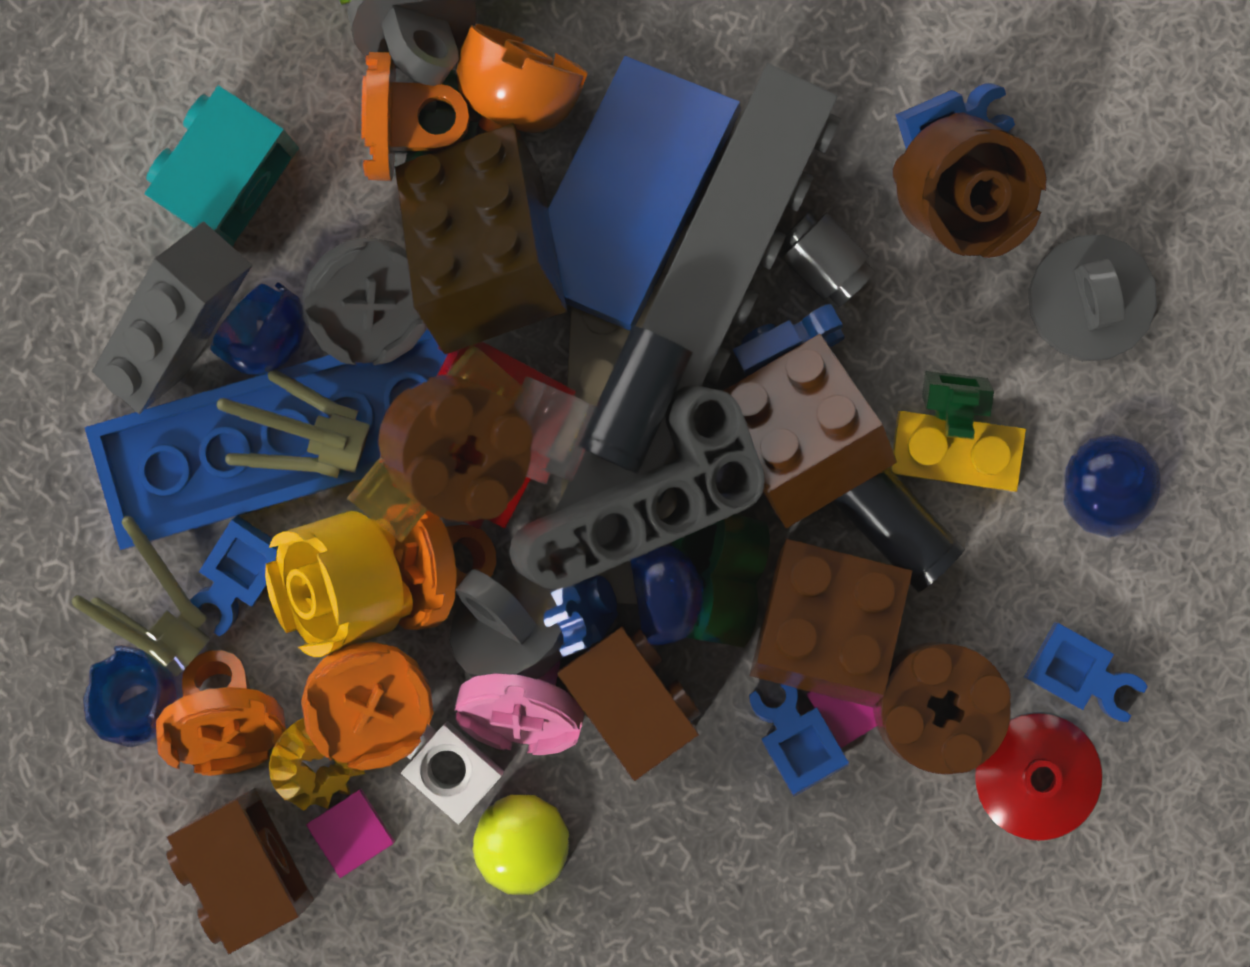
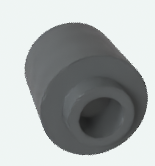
(827, 258)

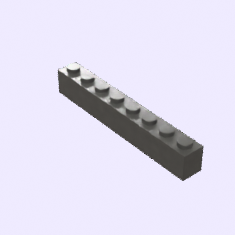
(723, 249)

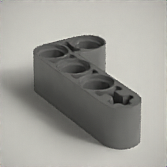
(636, 499)

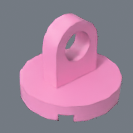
(521, 711)

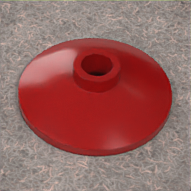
(1006, 784)

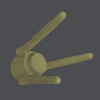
(335, 440)
(170, 639)

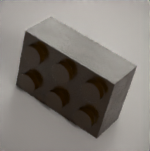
(479, 239)

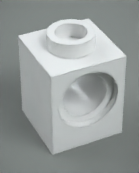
(457, 798)

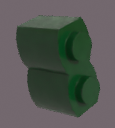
(730, 563)

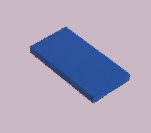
(634, 187)

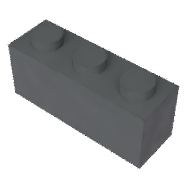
(171, 317)

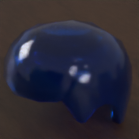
(276, 341)
(1111, 485)
(667, 594)
(135, 719)

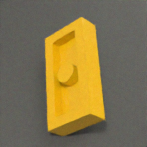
(986, 461)

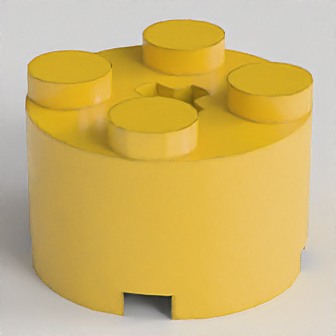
(337, 582)

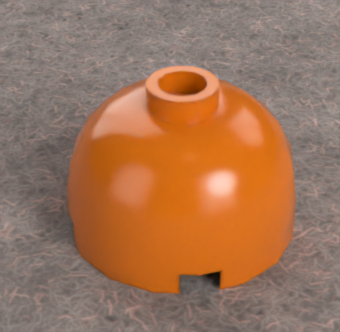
(516, 81)

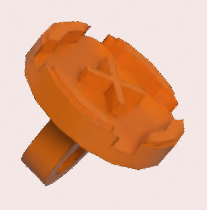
(393, 114)
(430, 569)
(367, 705)
(219, 727)

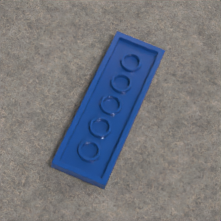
(171, 458)

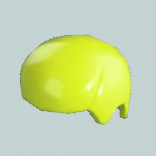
(520, 844)

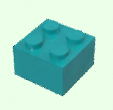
(220, 165)

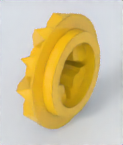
(296, 780)

